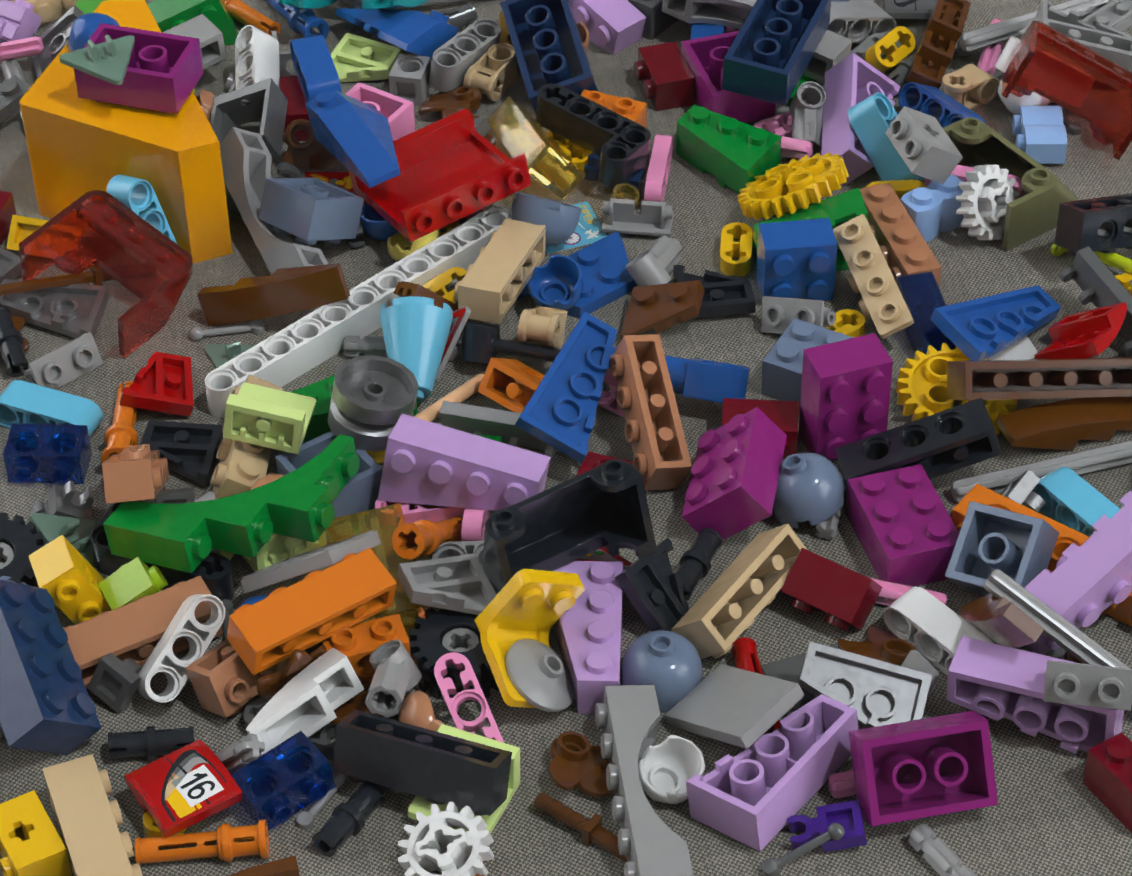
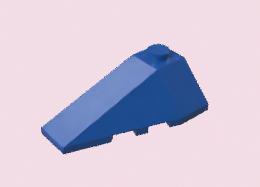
(404, 28)
(355, 136)

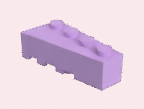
(610, 22)
(846, 86)
(456, 468)
(1089, 575)
(592, 632)
(1012, 685)
(776, 775)

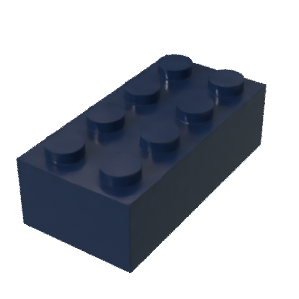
(548, 45)
(775, 48)
(40, 682)

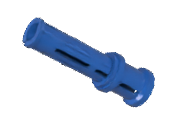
(296, 16)

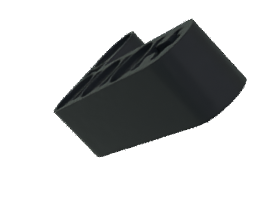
(616, 139)
(214, 569)

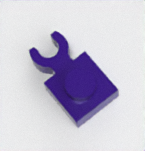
(845, 813)

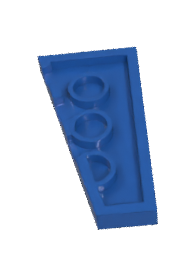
(995, 321)
(569, 393)

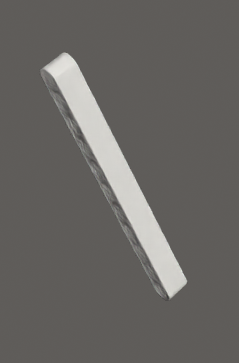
(322, 332)

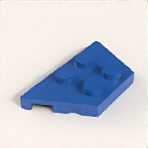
(602, 273)

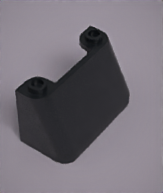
(569, 521)

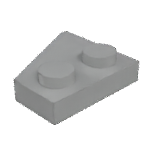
(448, 583)

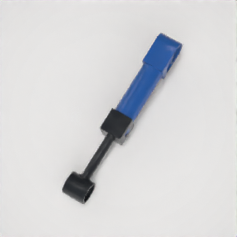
(690, 377)

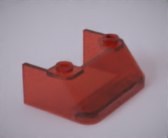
(1075, 80)
(124, 246)

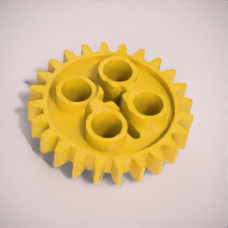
(792, 186)
(924, 386)

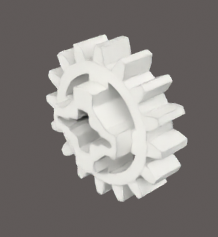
(986, 201)
(433, 834)

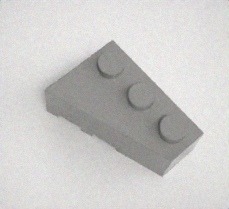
(1101, 39)

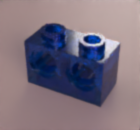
(47, 453)
(284, 780)

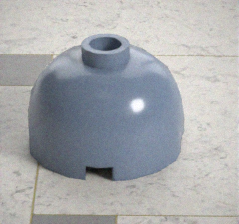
(558, 217)
(807, 490)
(663, 661)

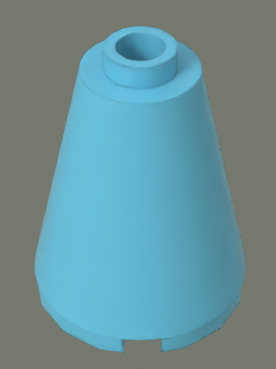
(417, 337)

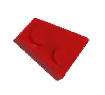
(162, 385)

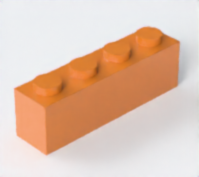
(310, 610)

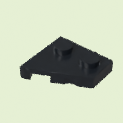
(722, 293)
(187, 446)
(655, 589)

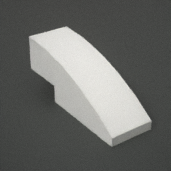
(307, 700)

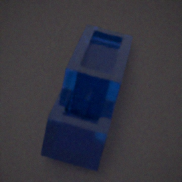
(922, 297)

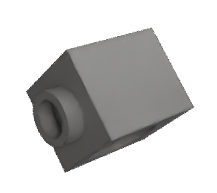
(410, 78)

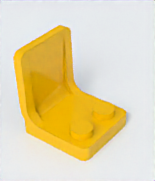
(524, 610)

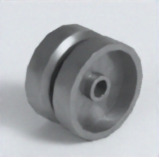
(370, 398)

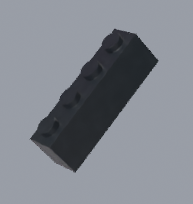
(421, 762)

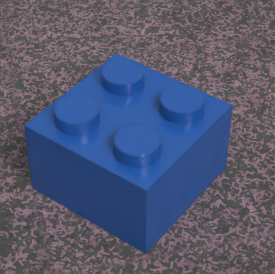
(797, 259)

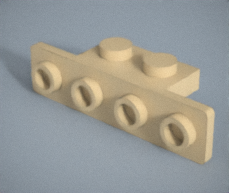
(872, 277)

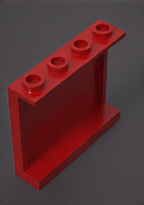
(443, 177)

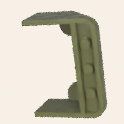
(1042, 191)

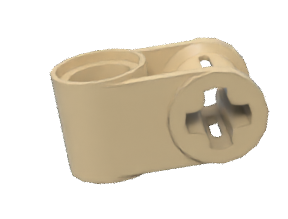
(493, 71)
(970, 86)
(542, 326)

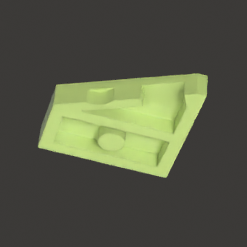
(363, 59)

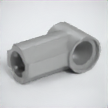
(808, 118)
(655, 263)
(392, 678)

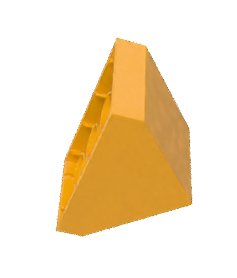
(85, 143)

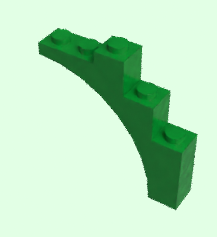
(240, 523)

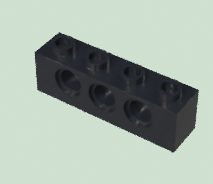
(1095, 223)
(937, 442)

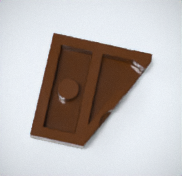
(662, 306)

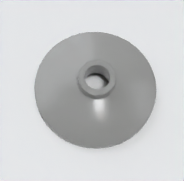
(539, 675)

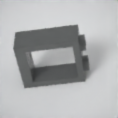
(264, 102)

